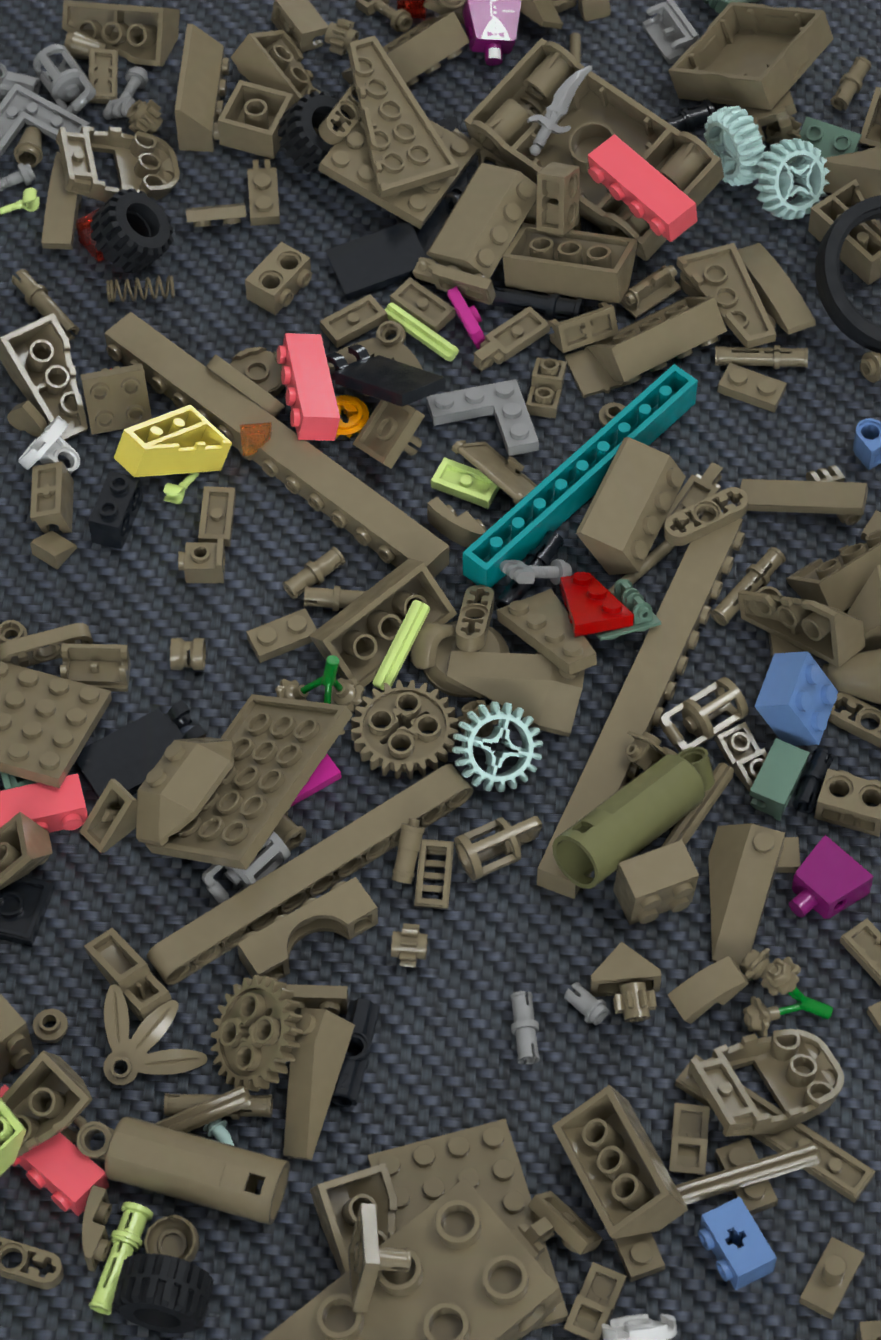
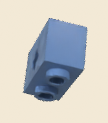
(735, 1224)

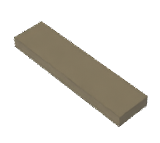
(805, 496)

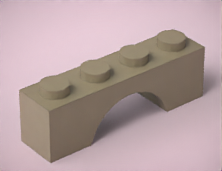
(342, 910)

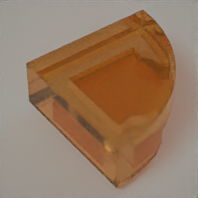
(254, 436)

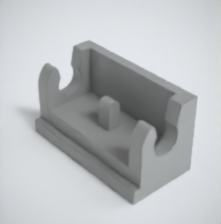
(669, 30)

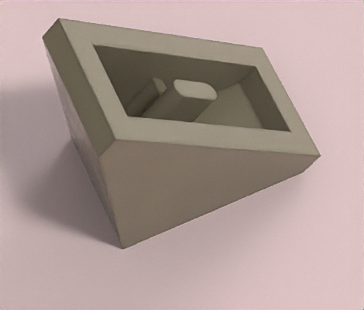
(111, 817)
(623, 967)

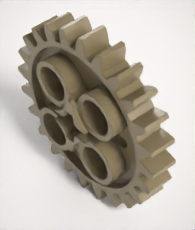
(404, 729)
(256, 1033)

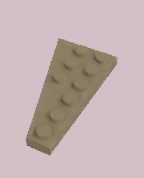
(398, 132)

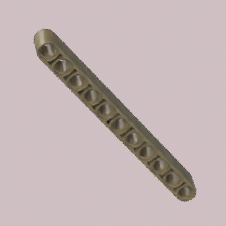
(307, 875)

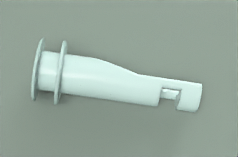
(218, 1130)

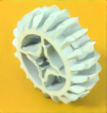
(737, 142)
(782, 180)
(495, 761)

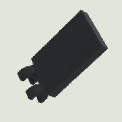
(384, 377)
(134, 749)

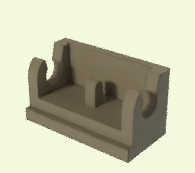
(300, 22)
(584, 328)
(52, 496)
(97, 665)

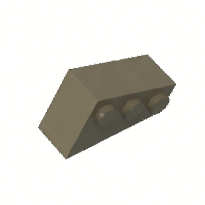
(863, 244)

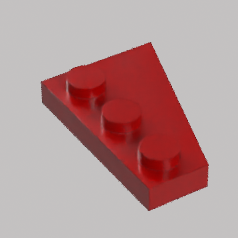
(592, 605)

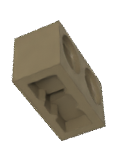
(557, 198)
(278, 278)
(851, 809)

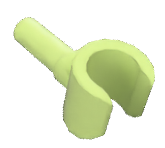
(29, 202)
(176, 493)

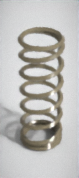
(111, 291)

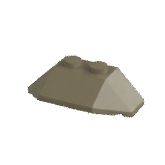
(180, 786)

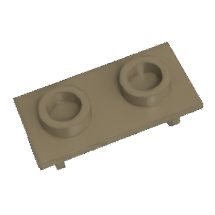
(651, 291)
(646, 750)

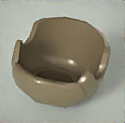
(173, 1237)

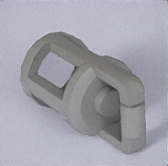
(67, 83)
(272, 856)

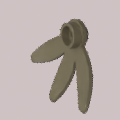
(391, 349)
(147, 1035)

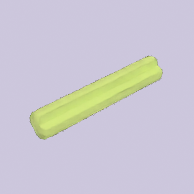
(422, 332)
(401, 644)

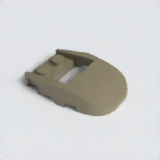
(140, 160)
(792, 1065)

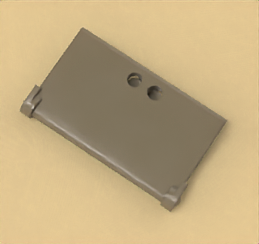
(501, 471)

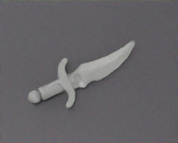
(556, 110)

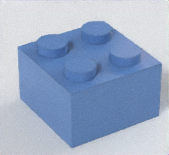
(796, 698)

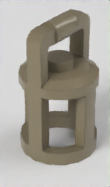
(698, 719)
(505, 841)

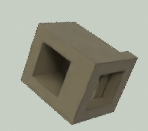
(203, 562)

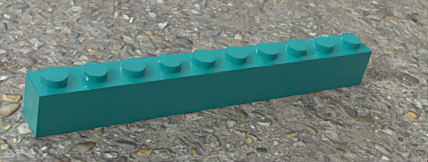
(577, 477)

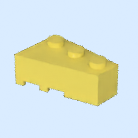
(172, 445)

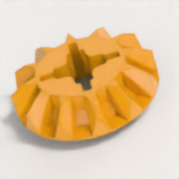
(356, 412)

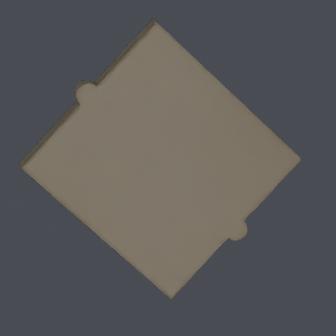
(590, 374)

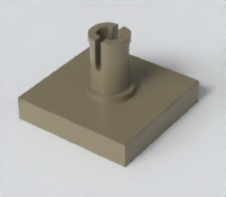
(389, 432)
(368, 1258)

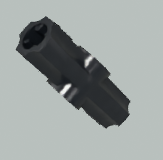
(364, 1016)

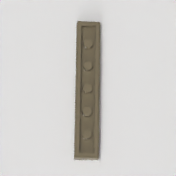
(836, 1168)

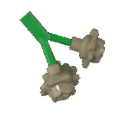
(336, 691)
(777, 977)

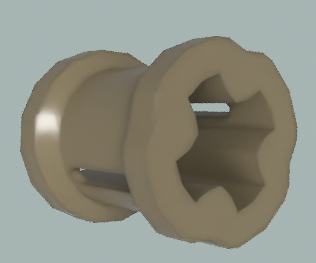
(289, 832)

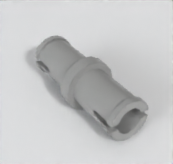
(525, 1028)

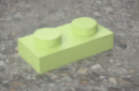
(464, 483)

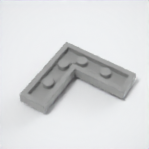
(28, 108)
(502, 400)

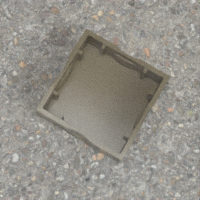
(751, 55)

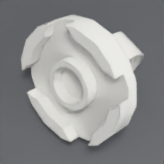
(49, 446)
(640, 1328)

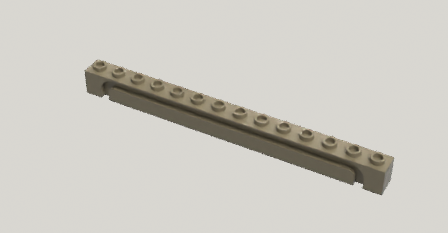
(292, 461)
(648, 683)

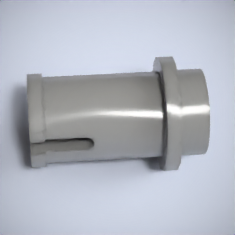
(593, 1009)

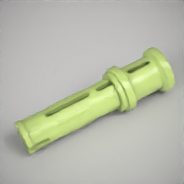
(125, 1242)

